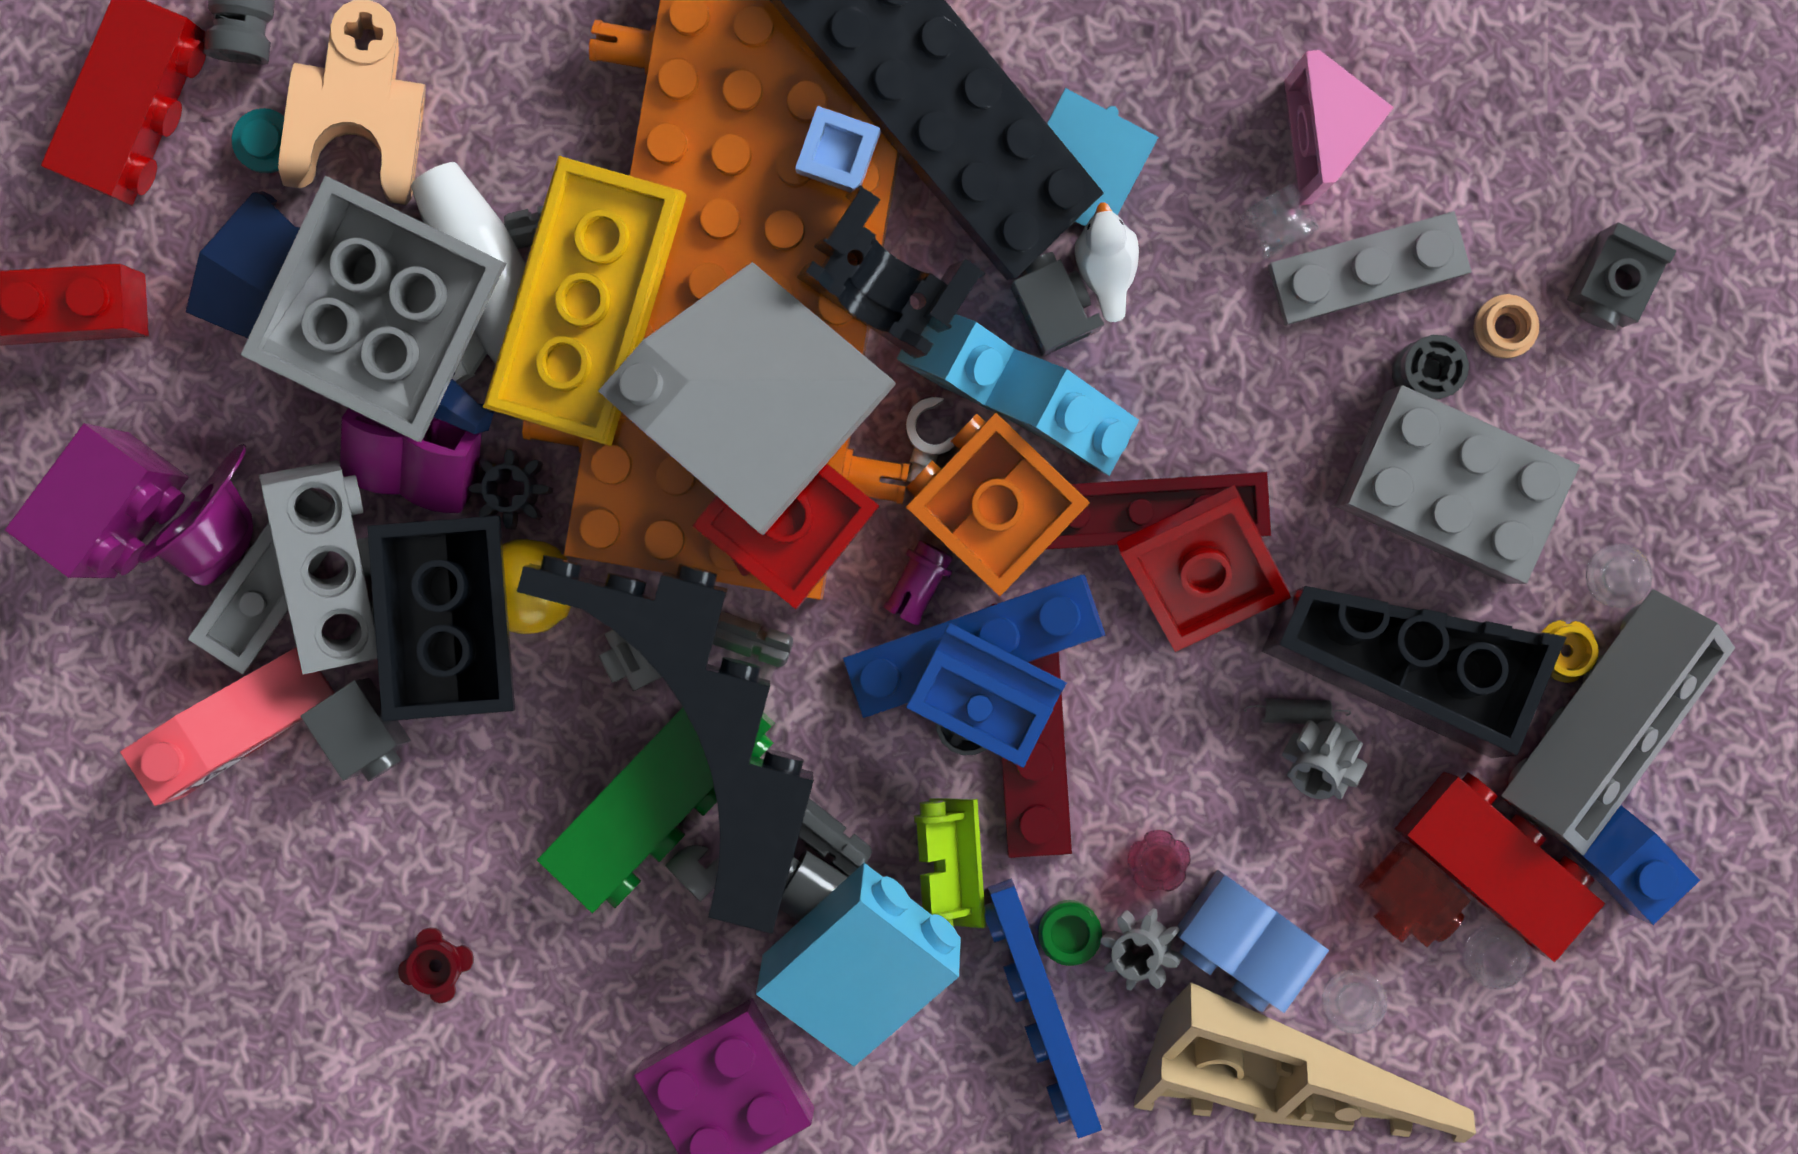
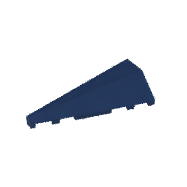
(240, 270)

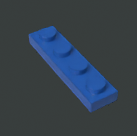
(1022, 626)
(1048, 1035)

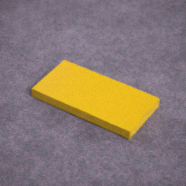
(583, 298)

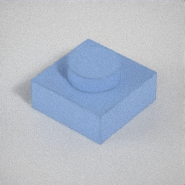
(837, 149)

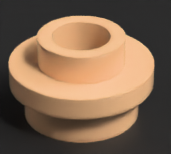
(1525, 320)

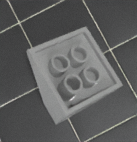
(373, 309)
(748, 393)

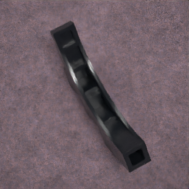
(756, 797)

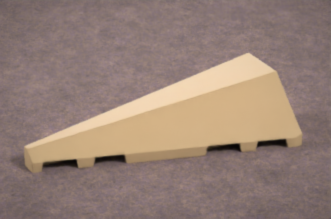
(1238, 1057)

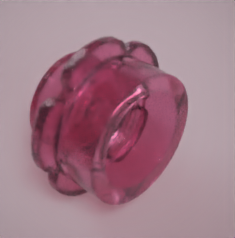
(1169, 875)

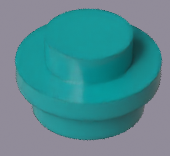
(258, 139)

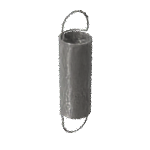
(1297, 711)

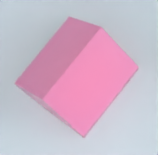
(1328, 121)

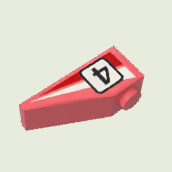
(224, 728)

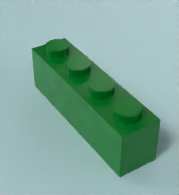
(637, 815)

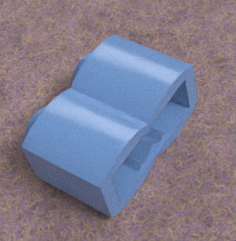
(1250, 943)

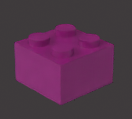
(98, 504)
(726, 1087)

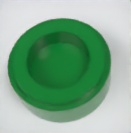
(1069, 932)

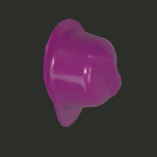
(209, 531)

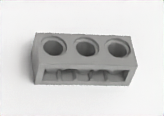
(302, 538)

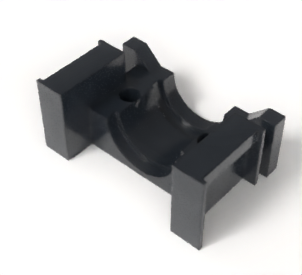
(881, 285)

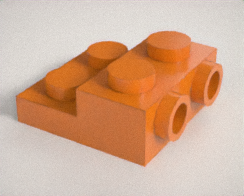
(994, 501)

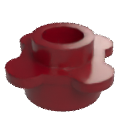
(418, 971)

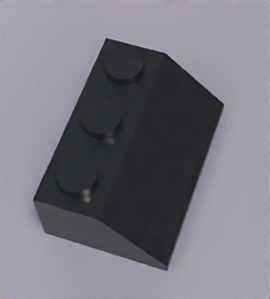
(441, 618)

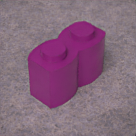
(425, 472)

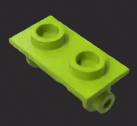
(951, 839)

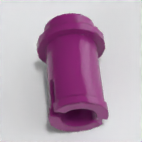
(918, 581)

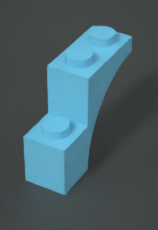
(1026, 392)

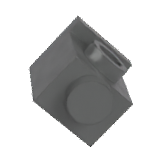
(1596, 288)
(1054, 304)

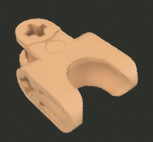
(354, 97)

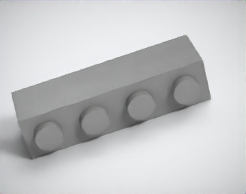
(1618, 720)

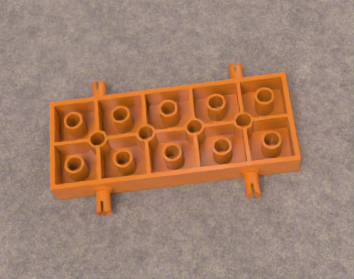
(725, 126)

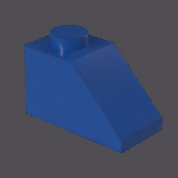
(1637, 867)

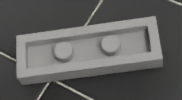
(1369, 268)
(253, 597)

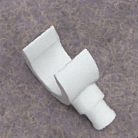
(923, 452)

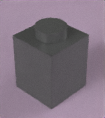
(353, 731)

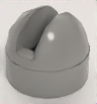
(692, 873)

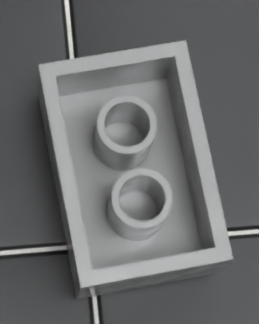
(1457, 485)

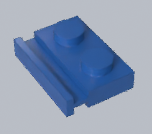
(986, 695)

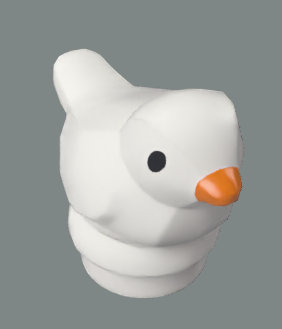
(1108, 260)

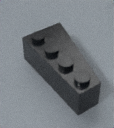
(1432, 668)

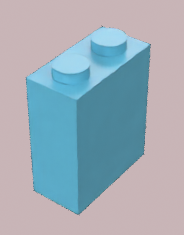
(860, 964)

